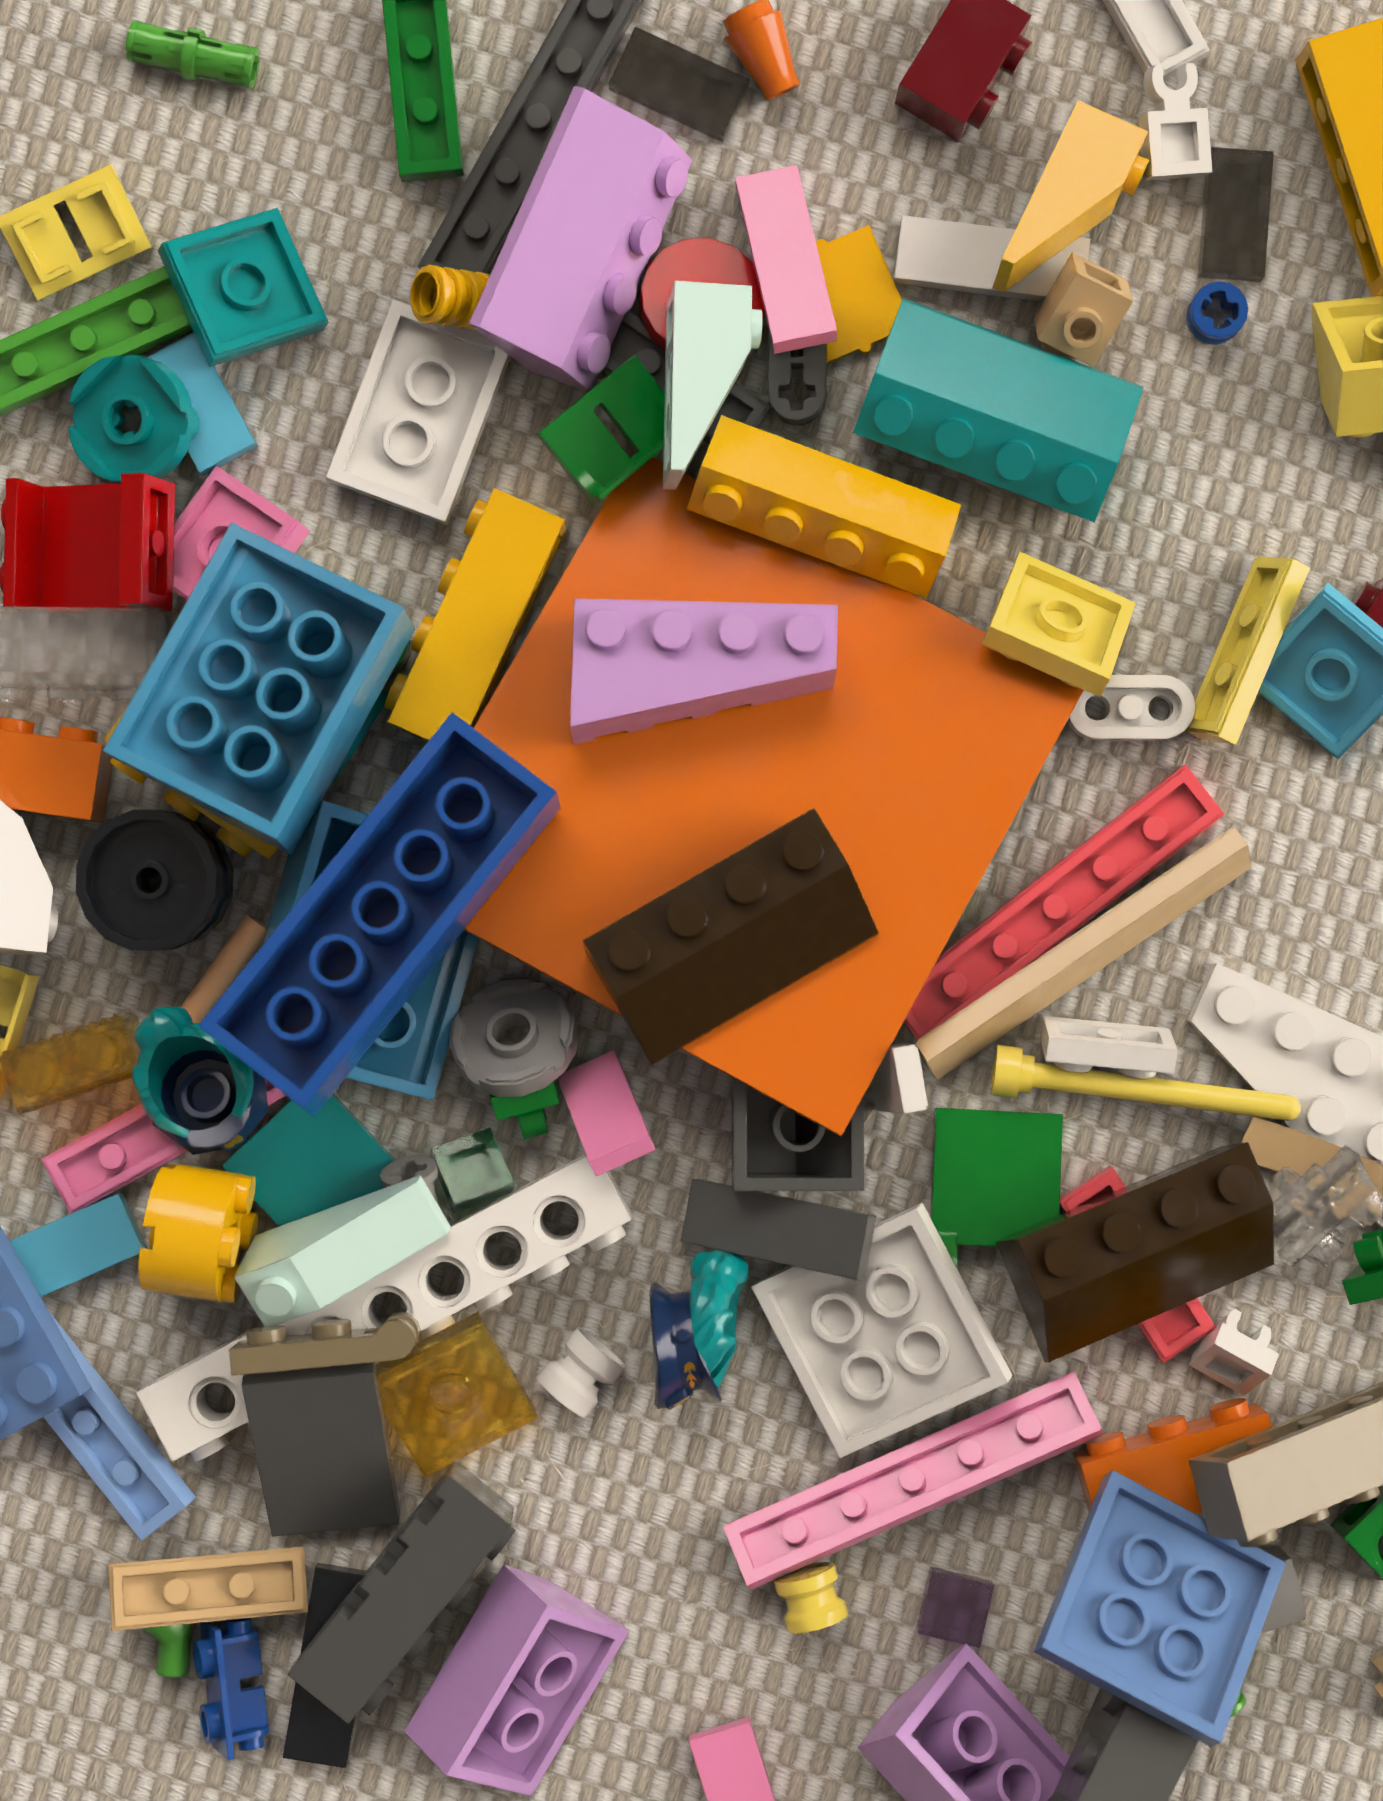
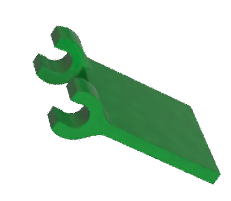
(993, 1174)

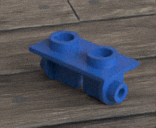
(231, 1711)

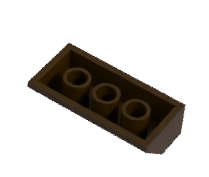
(731, 936)
(1142, 1249)

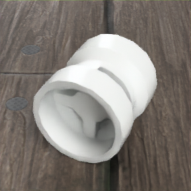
(577, 1376)

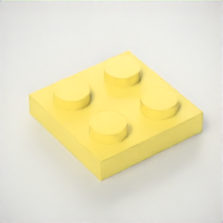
(1059, 624)

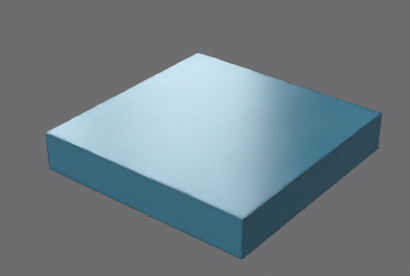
(1328, 671)

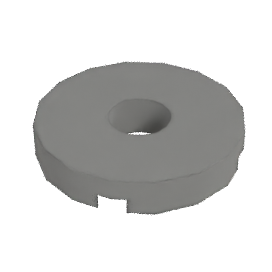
(517, 1067)

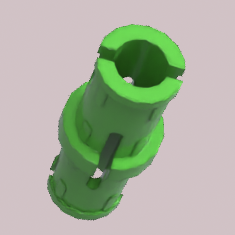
(192, 54)

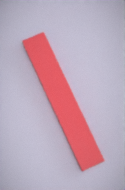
(1065, 897)

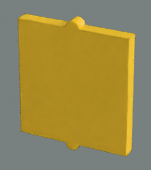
(859, 292)

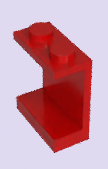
(89, 544)

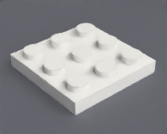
(885, 1345)

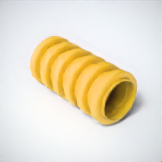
(446, 295)

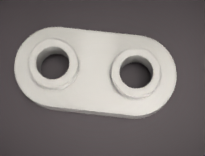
(1128, 712)

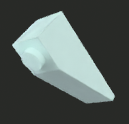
(706, 347)
(337, 1250)

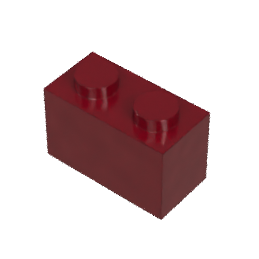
(962, 62)

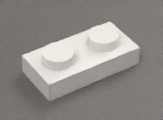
(1132, 1049)

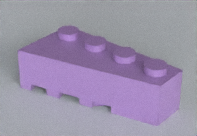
(692, 658)

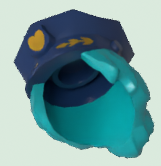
(195, 1084)
(696, 1328)

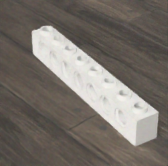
(178, 1399)

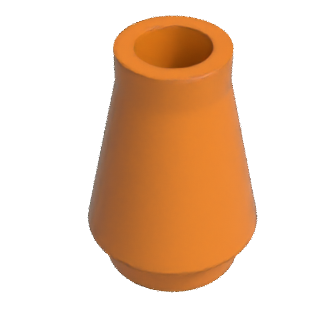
(762, 47)

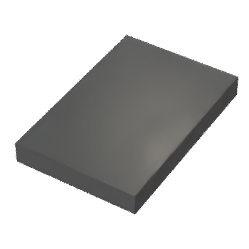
(322, 1449)

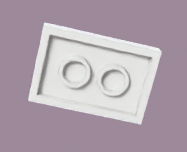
(419, 414)

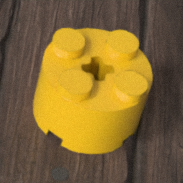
(197, 1232)

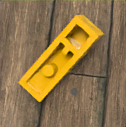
(1077, 190)

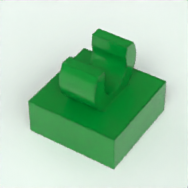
(528, 1109)
(1366, 1280)

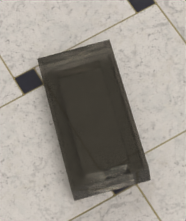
(678, 84)
(1236, 215)

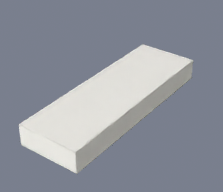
(968, 258)

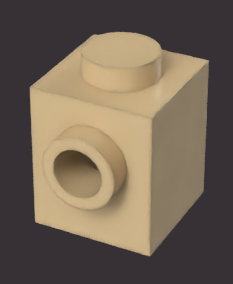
(1082, 310)

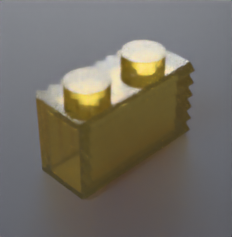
(72, 1062)

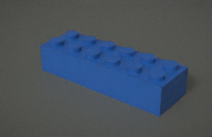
(382, 914)

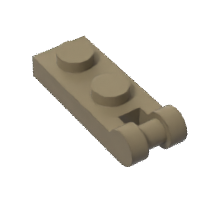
(328, 1345)

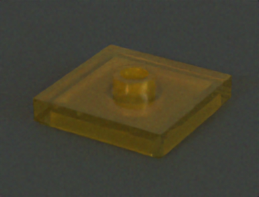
(453, 1394)

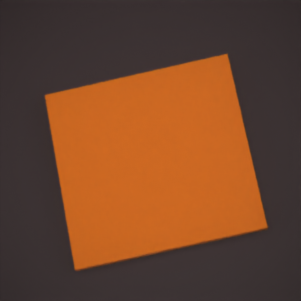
(904, 761)

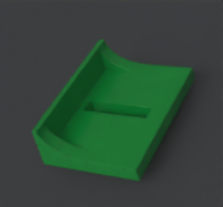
(588, 448)

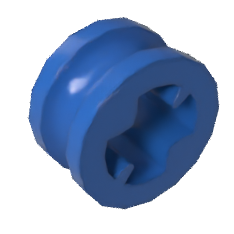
(1230, 299)

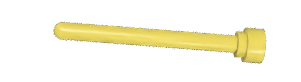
(1019, 1073)

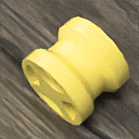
(811, 1598)

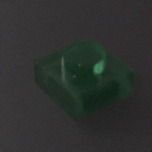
(472, 1170)

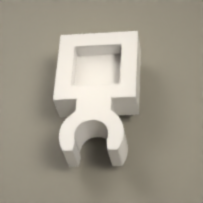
(1176, 134)

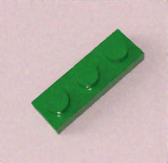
(423, 89)

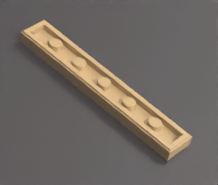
(1084, 953)

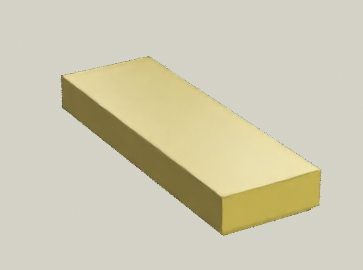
(1246, 648)

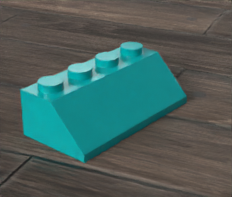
(999, 410)

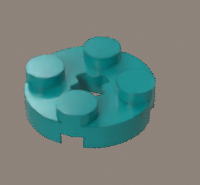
(165, 410)

